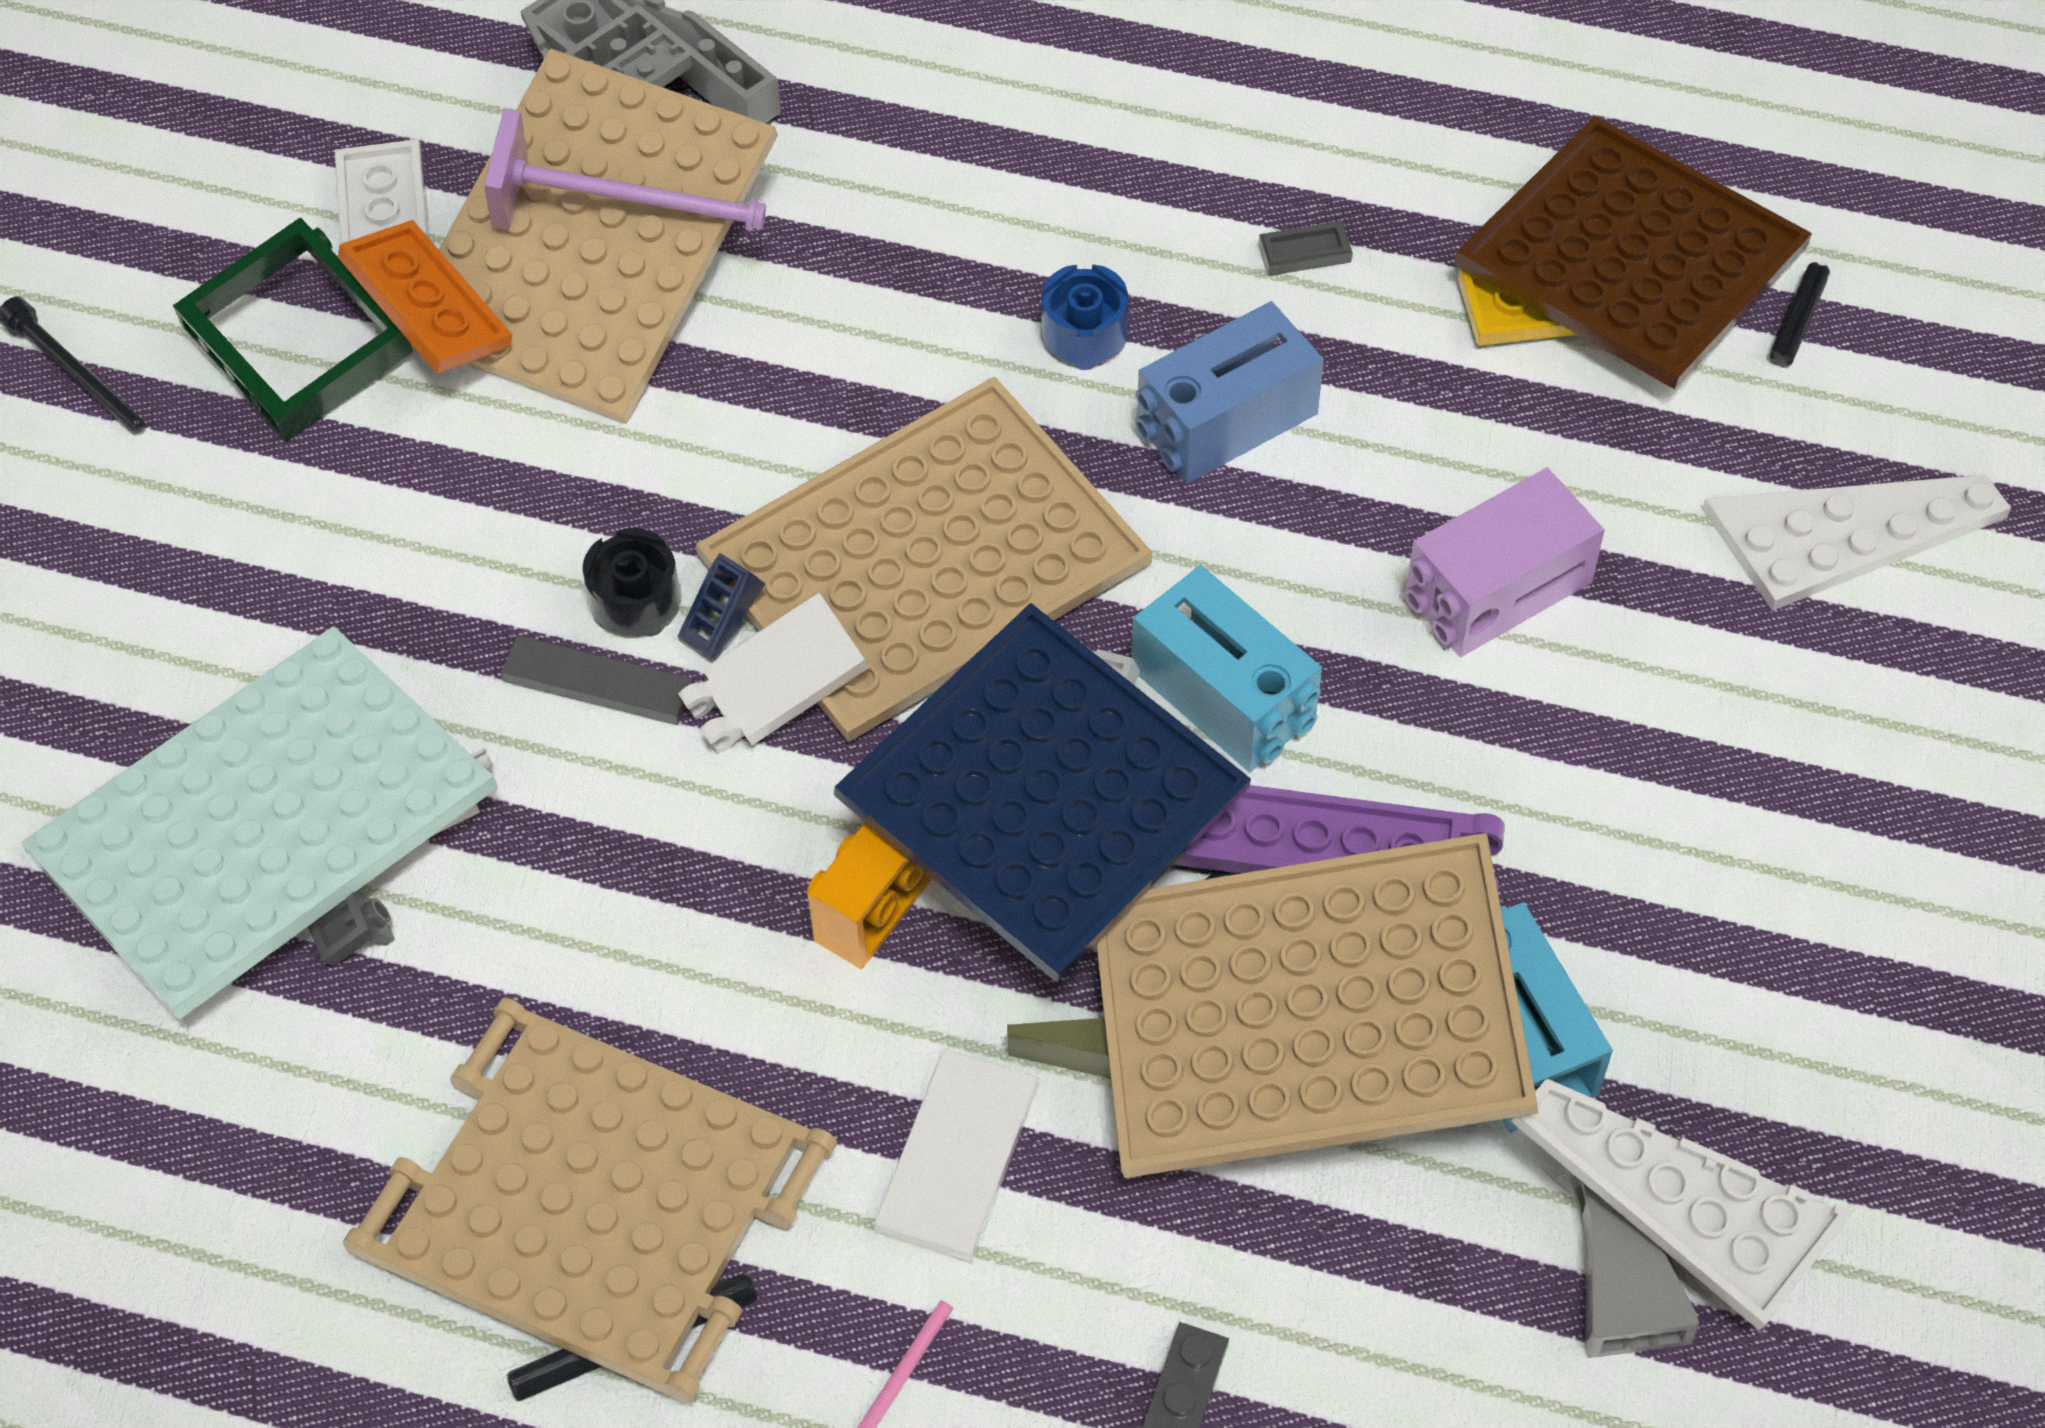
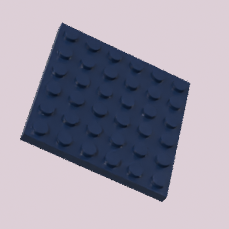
(1042, 790)

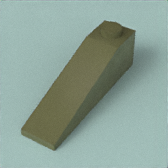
(1065, 1044)

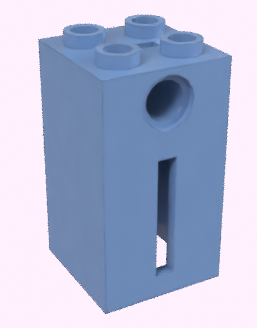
(1228, 392)

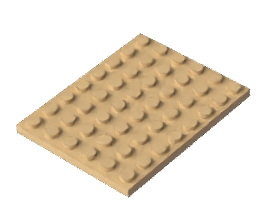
(593, 277)
(933, 547)
(1312, 1008)

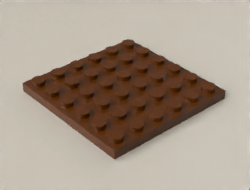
(1633, 251)

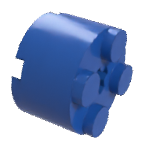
(1084, 315)

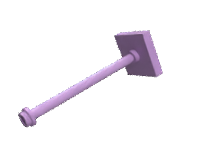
(510, 170)

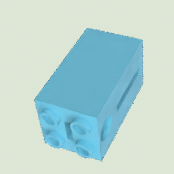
(1226, 669)
(1556, 1023)

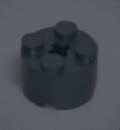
(632, 582)

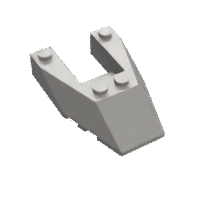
(656, 47)

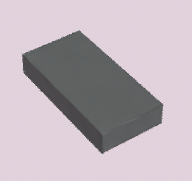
(1305, 248)

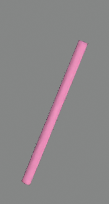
(906, 1365)

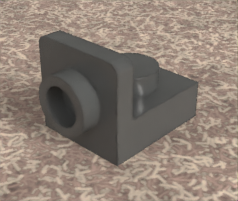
(350, 927)

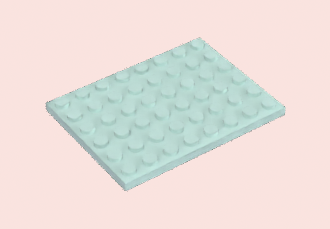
(257, 820)

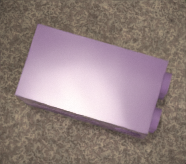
(1503, 562)

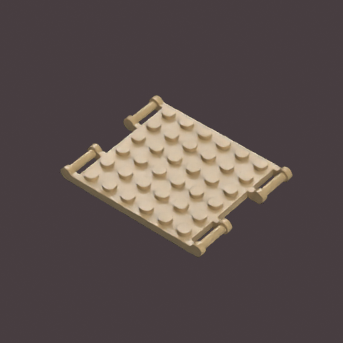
(592, 1200)

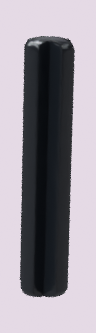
(1799, 314)

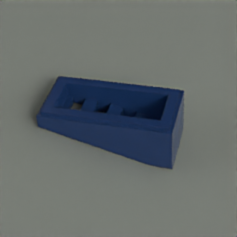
(740, 600)

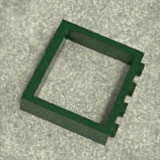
(329, 389)

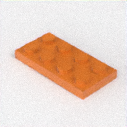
(424, 296)

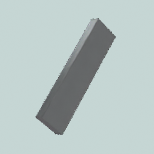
(595, 679)

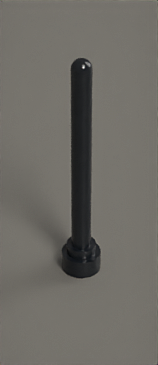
(20, 319)

